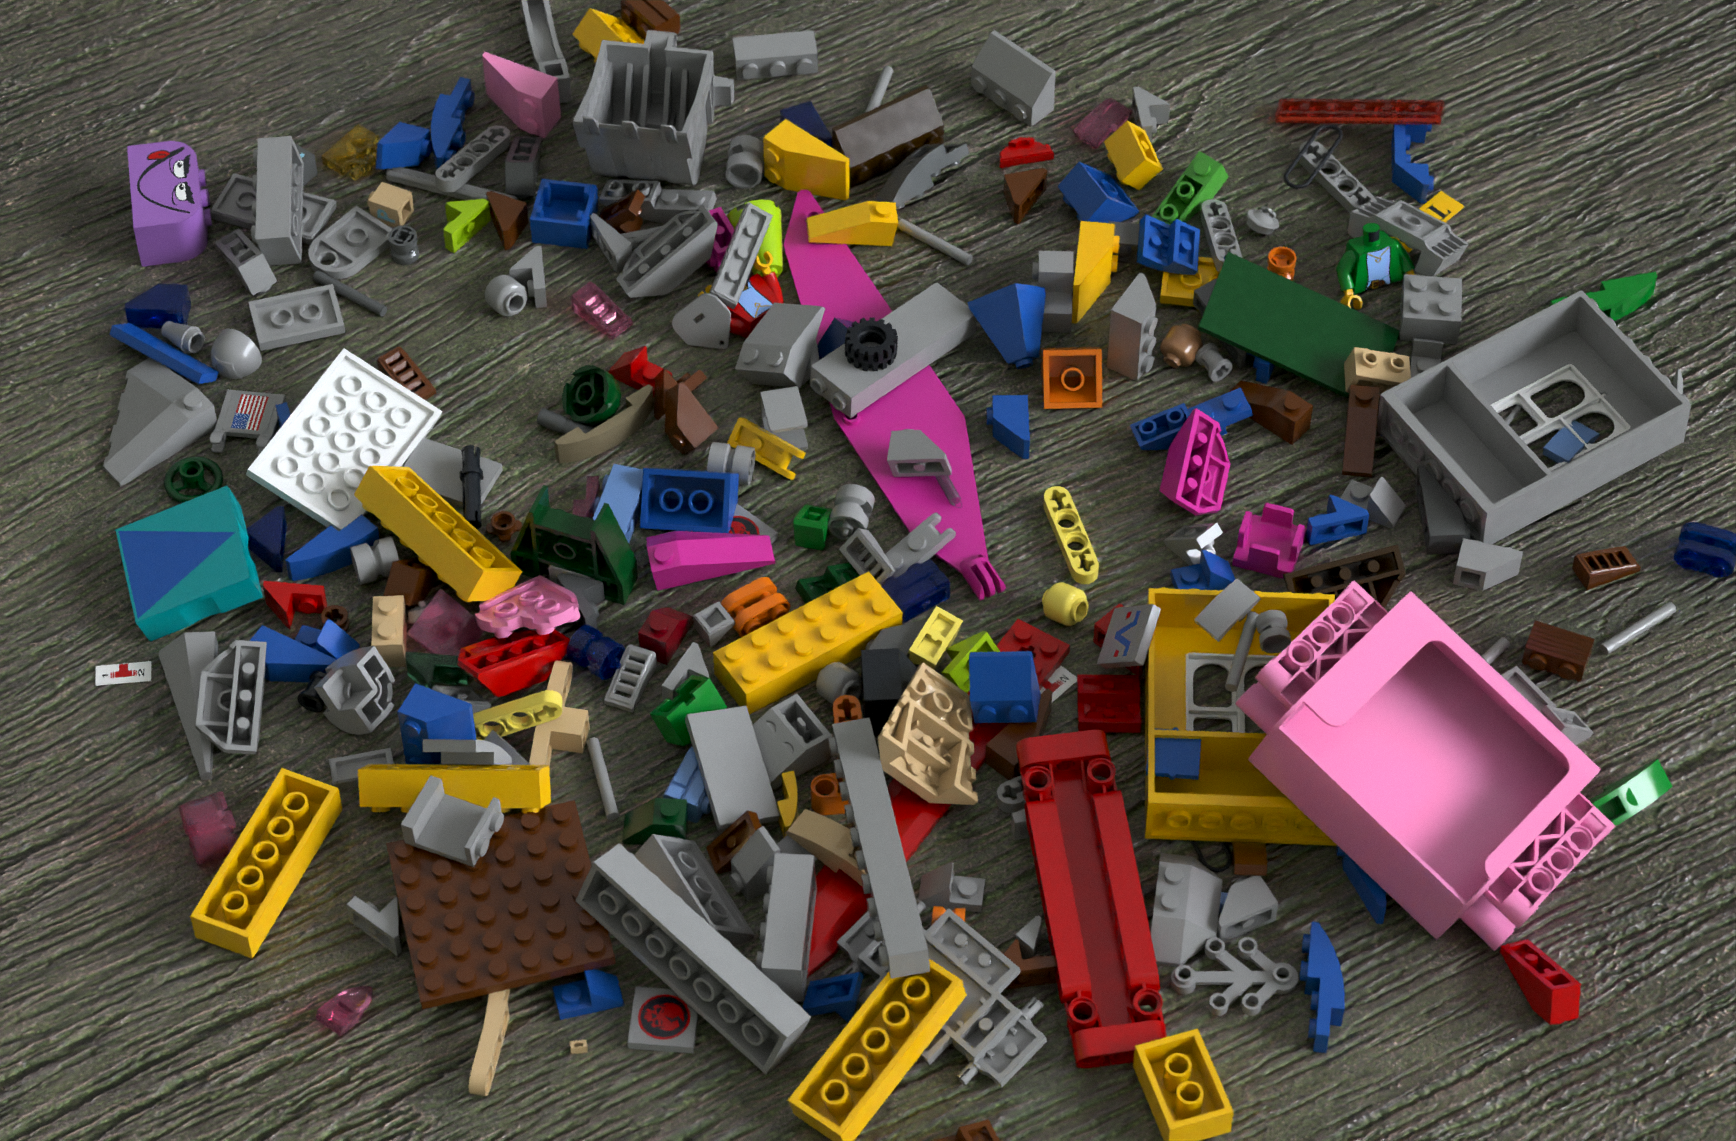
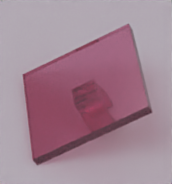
(445, 626)

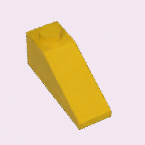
(856, 224)

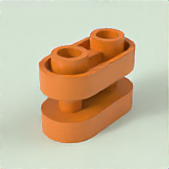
(755, 605)

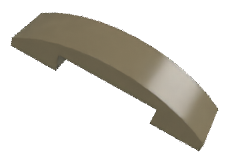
(580, 445)

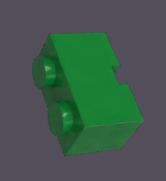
(694, 696)

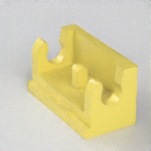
(935, 638)

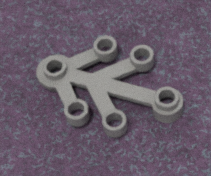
(1238, 977)

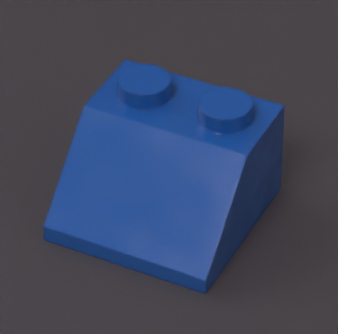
(1096, 195)
(1003, 687)

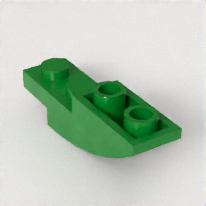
(1622, 295)
(1632, 792)

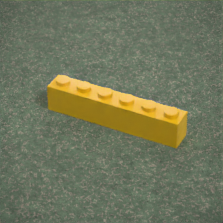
(400, 784)

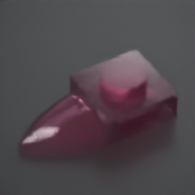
(345, 1009)

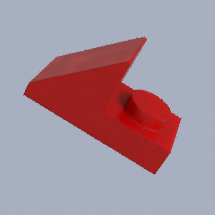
(635, 369)
(287, 598)

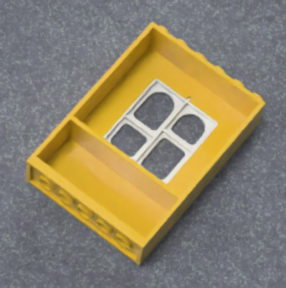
(1231, 795)

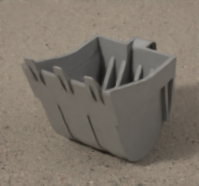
(648, 110)

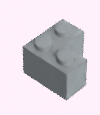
(1055, 273)

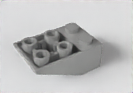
(791, 739)

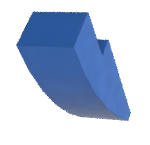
(330, 549)

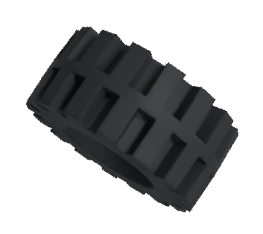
(871, 332)

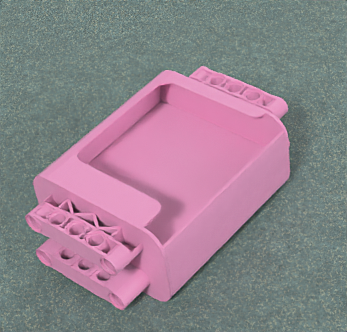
(1424, 765)

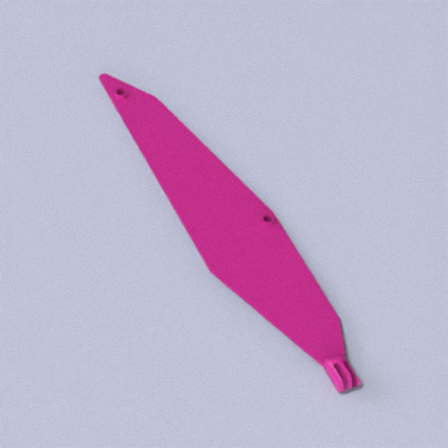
(835, 279)

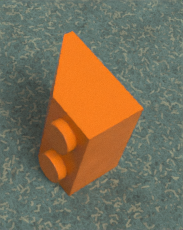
(1071, 377)

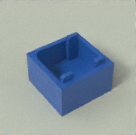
(563, 213)

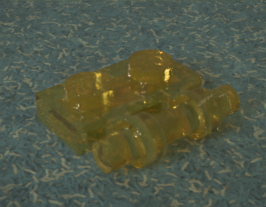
(350, 153)

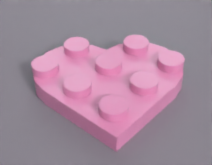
(532, 605)

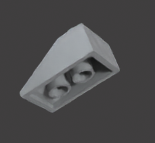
(780, 345)

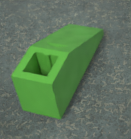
(1197, 184)

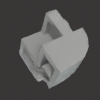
(357, 691)

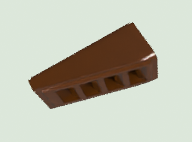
(398, 361)
(1593, 578)

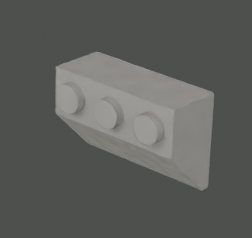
(1014, 79)
(1133, 330)

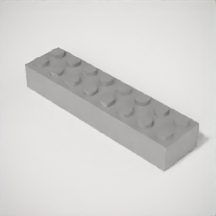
(692, 958)

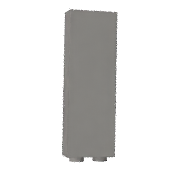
(925, 331)

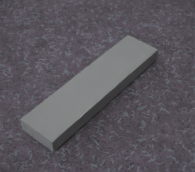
(740, 255)

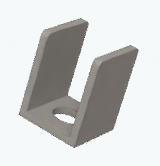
(785, 415)

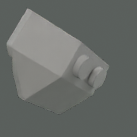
(670, 254)
(233, 697)
(1183, 909)

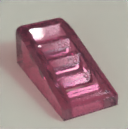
(590, 296)

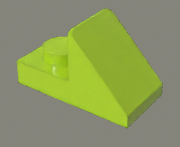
(464, 221)
(958, 668)

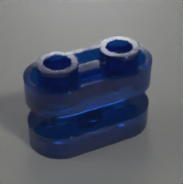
(1706, 549)

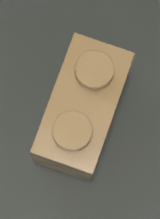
(390, 629)

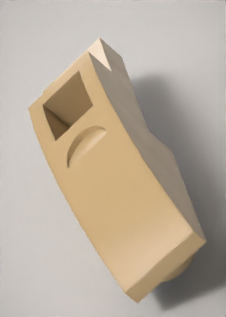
(827, 842)

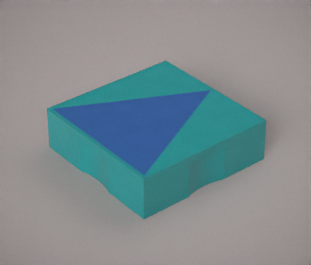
(188, 563)

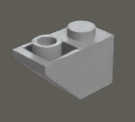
(1485, 564)

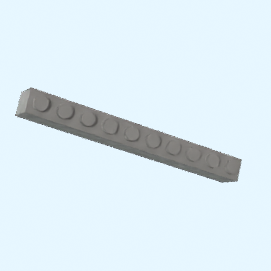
(880, 849)

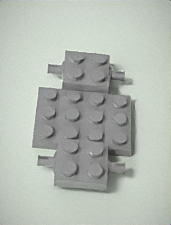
(985, 1024)

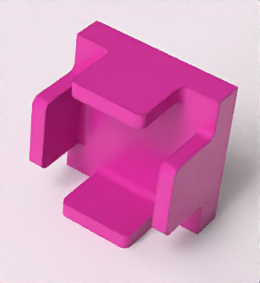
(1269, 541)

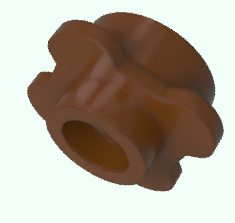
(506, 520)

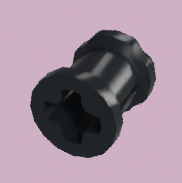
(310, 698)

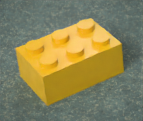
(1183, 1088)

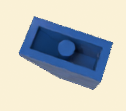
(403, 147)
(1010, 422)

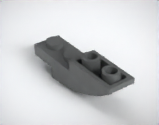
(915, 172)

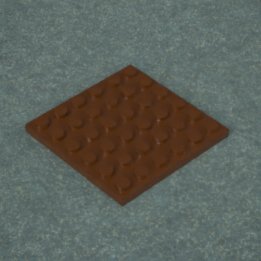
(505, 917)

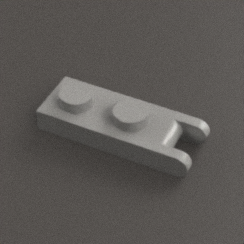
(918, 545)

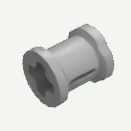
(1213, 362)

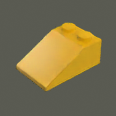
(804, 162)
(1093, 265)

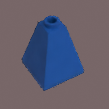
(1013, 321)

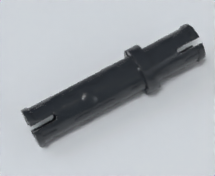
(471, 478)

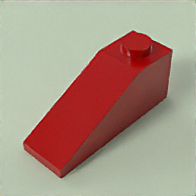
(1543, 982)

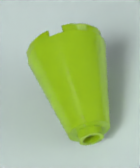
(773, 238)

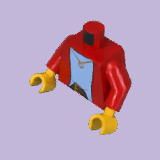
(756, 298)

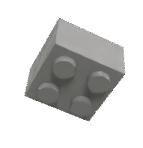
(1431, 308)

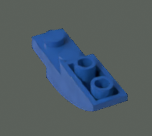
(448, 119)
(1161, 429)
(1323, 983)

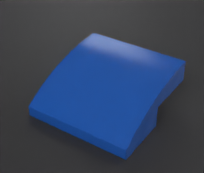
(1168, 247)

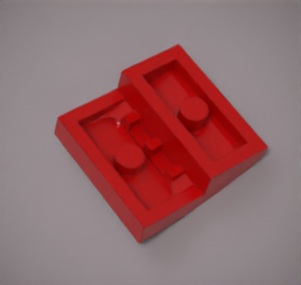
(1108, 703)

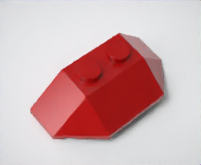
(513, 661)

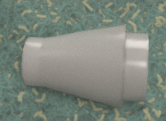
(185, 337)

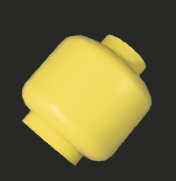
(1065, 604)

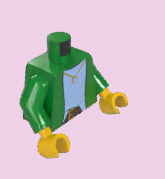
(1371, 263)

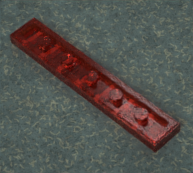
(1360, 111)

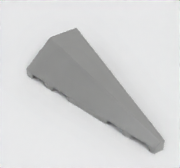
(182, 665)

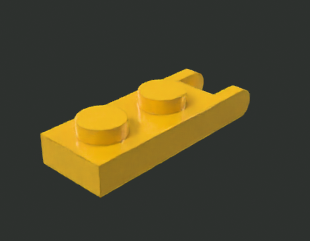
(769, 448)

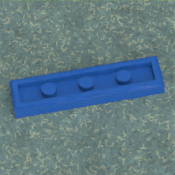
(164, 353)

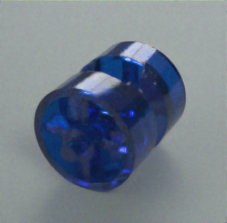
(593, 651)

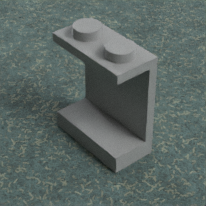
(450, 824)

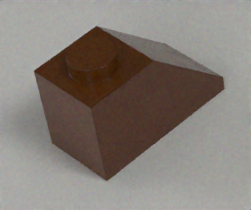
(686, 419)
(410, 579)

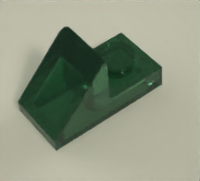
(432, 668)

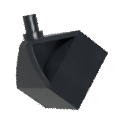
(884, 680)

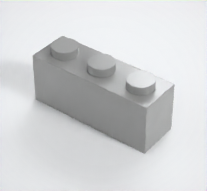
(775, 55)

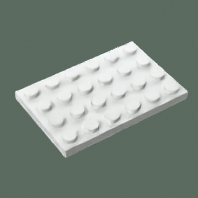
(336, 433)

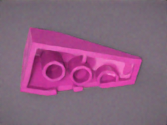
(697, 556)

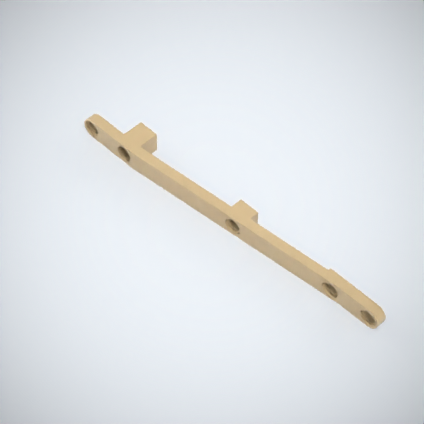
(566, 734)

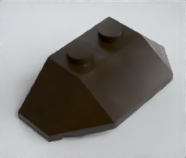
(1374, 571)

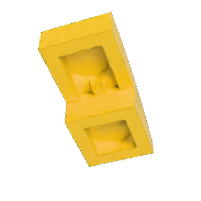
(789, 807)

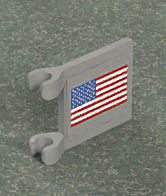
(246, 416)

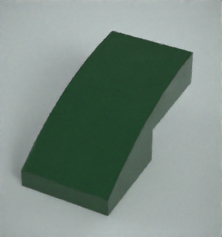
(833, 577)

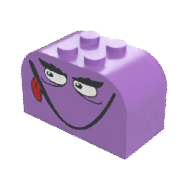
(168, 202)

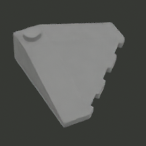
(155, 420)

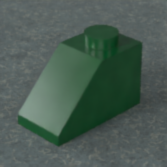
(656, 817)

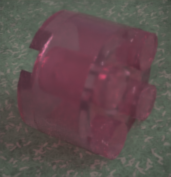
(208, 827)

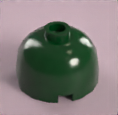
(591, 396)

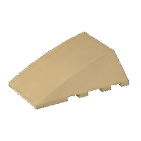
(929, 741)

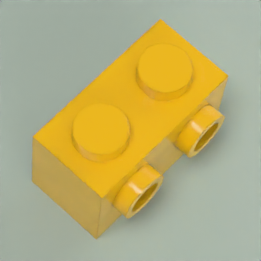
(1132, 155)

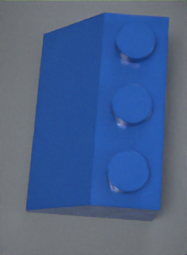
(688, 500)
(432, 716)

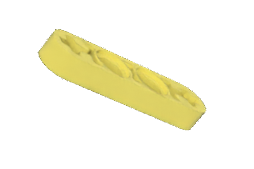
(1072, 534)
(540, 707)

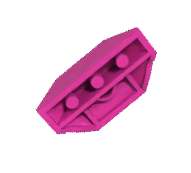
(1197, 466)

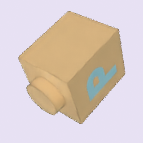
(391, 204)

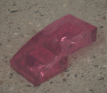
(1101, 121)
(585, 507)

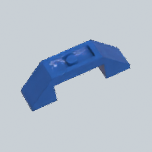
(1409, 176)

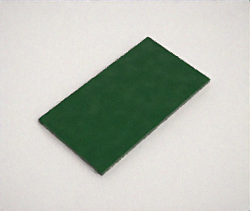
(1289, 323)

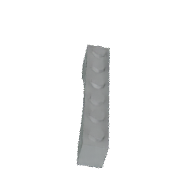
(545, 45)

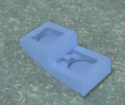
(1566, 445)

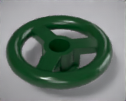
(192, 477)

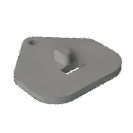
(710, 329)

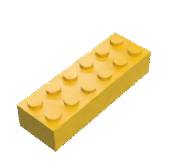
(436, 533)
(804, 641)
(266, 863)
(876, 1051)

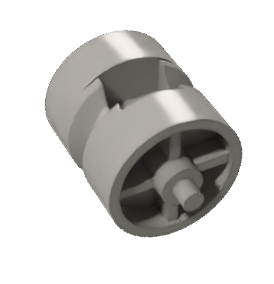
(850, 511)

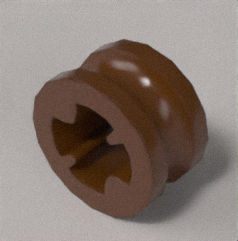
(336, 611)

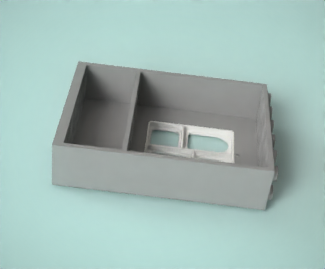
(1454, 427)

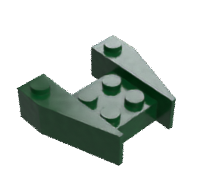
(577, 545)

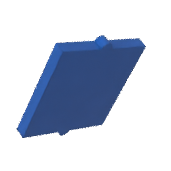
(1176, 757)

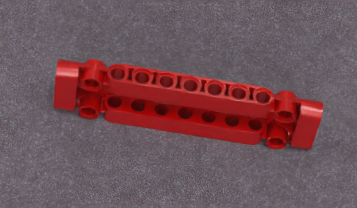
(1091, 896)

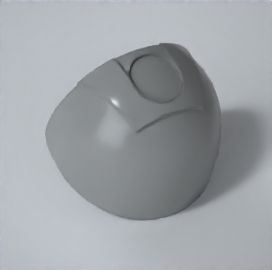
(234, 354)

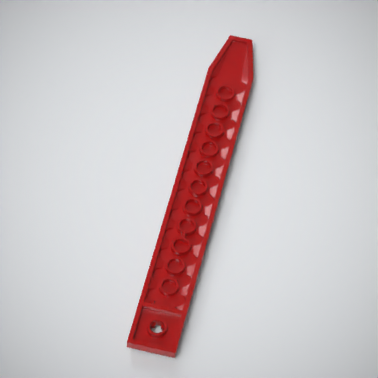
(842, 899)

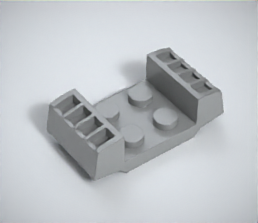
(1415, 228)

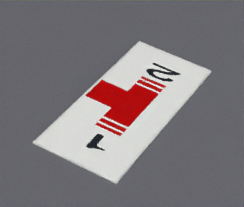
(123, 673)
(1059, 682)

